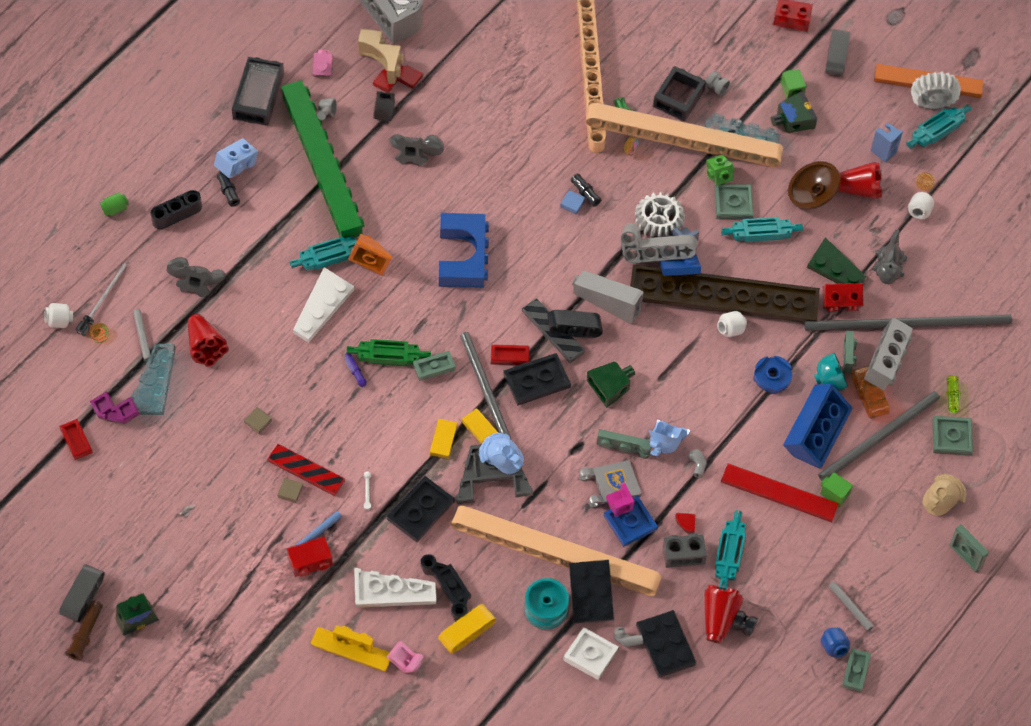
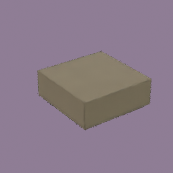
(258, 420)
(290, 490)

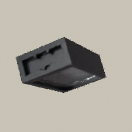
(258, 91)

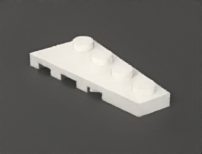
(323, 302)
(384, 590)

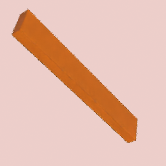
(906, 77)

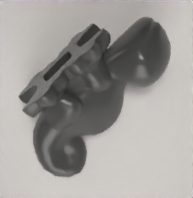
(413, 148)
(890, 261)
(196, 276)

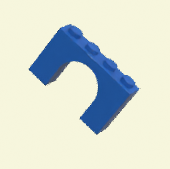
(470, 271)

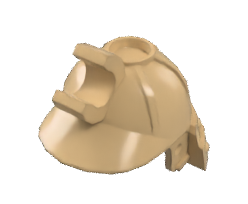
(944, 494)

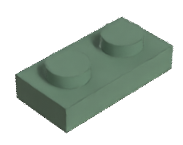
(850, 345)
(434, 365)
(856, 670)

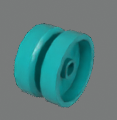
(546, 603)

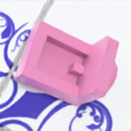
(322, 63)
(405, 658)

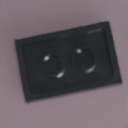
(537, 379)
(420, 509)
(591, 591)
(666, 643)

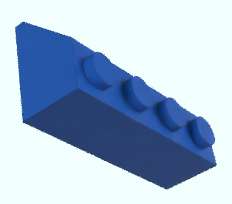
(818, 425)

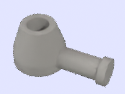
(327, 107)

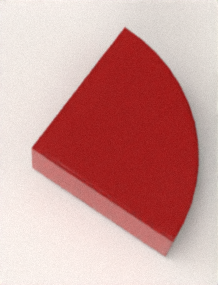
(686, 522)

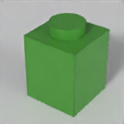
(792, 83)
(836, 488)

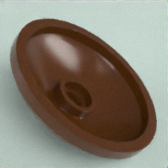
(814, 185)

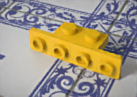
(352, 646)

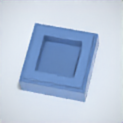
(572, 202)

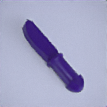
(356, 371)

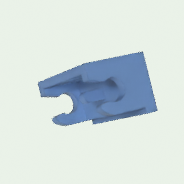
(886, 144)

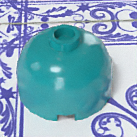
(830, 372)

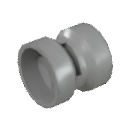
(717, 82)

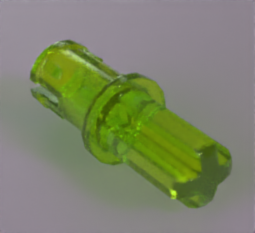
(953, 393)

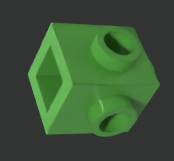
(720, 170)

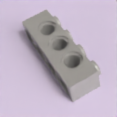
(888, 354)

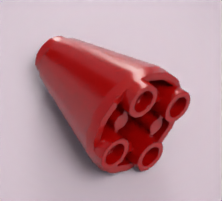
(862, 181)
(205, 341)
(720, 611)

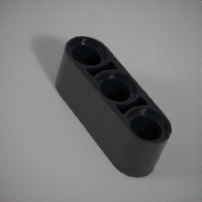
(170, 215)
(575, 323)

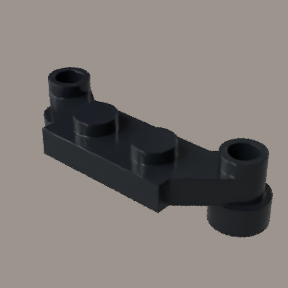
(450, 584)

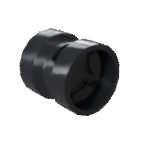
(744, 623)

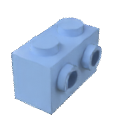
(236, 158)

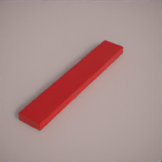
(779, 492)

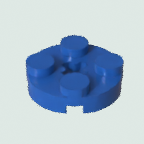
(773, 384)

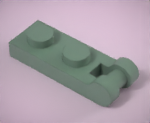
(624, 443)

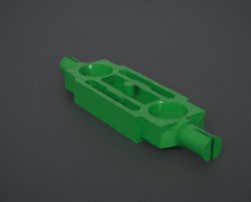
(388, 352)

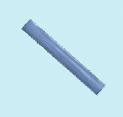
(321, 528)

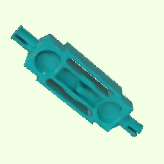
(938, 126)
(762, 229)
(325, 253)
(733, 532)

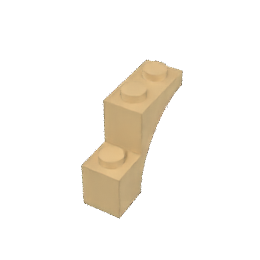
(390, 56)

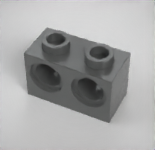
(685, 555)

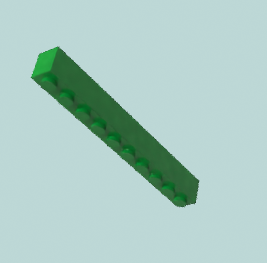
(322, 160)

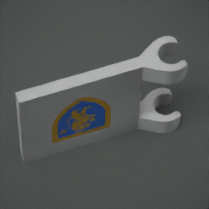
(610, 479)

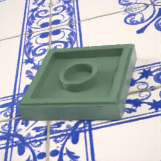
(733, 201)
(952, 435)
(969, 548)

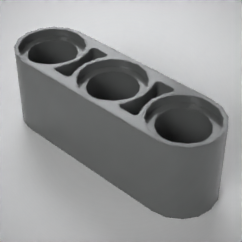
(837, 52)
(81, 593)

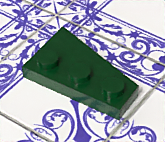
(834, 265)

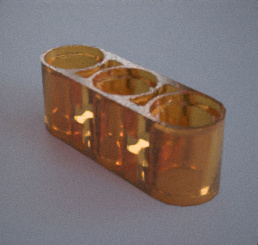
(870, 395)

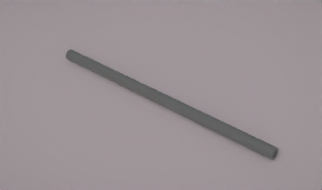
(912, 322)

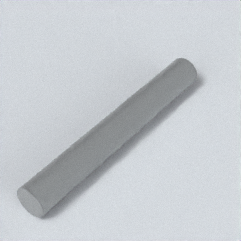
(142, 334)
(851, 606)

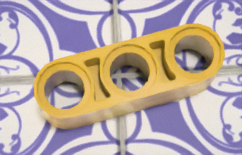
(467, 629)

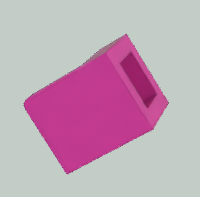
(620, 501)

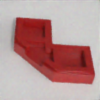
(408, 77)

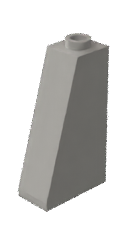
(609, 295)

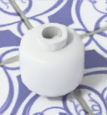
(921, 205)
(58, 315)
(732, 324)

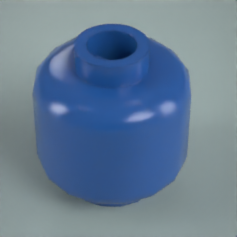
(835, 642)

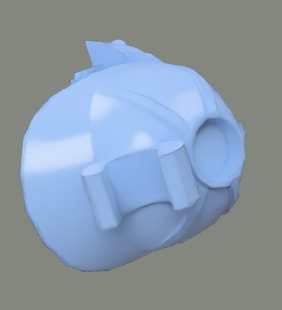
(666, 438)
(501, 452)

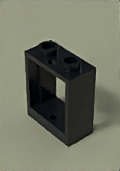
(675, 107)

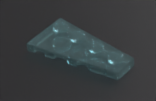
(742, 129)
(154, 383)

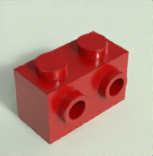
(793, 15)
(842, 296)
(309, 557)

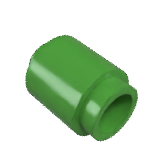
(114, 204)

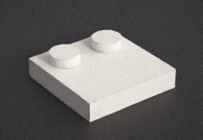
(590, 653)

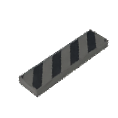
(566, 345)

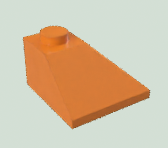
(370, 254)

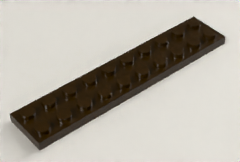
(727, 294)

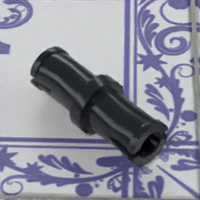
(228, 189)
(586, 190)

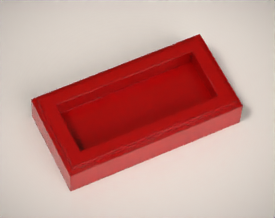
(509, 354)
(76, 439)

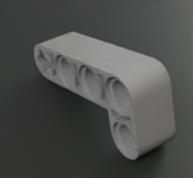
(683, 246)

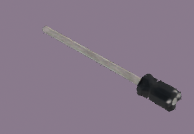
(83, 327)

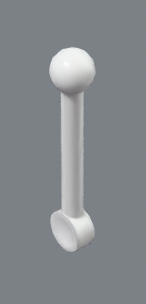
(367, 505)

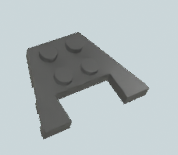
(480, 472)

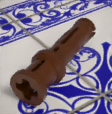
(81, 639)

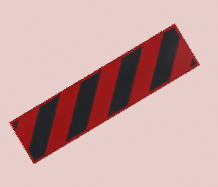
(306, 469)

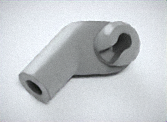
(697, 456)
(626, 640)

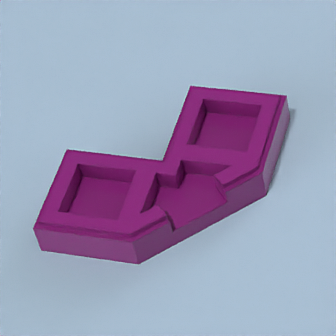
(108, 411)

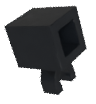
(384, 106)

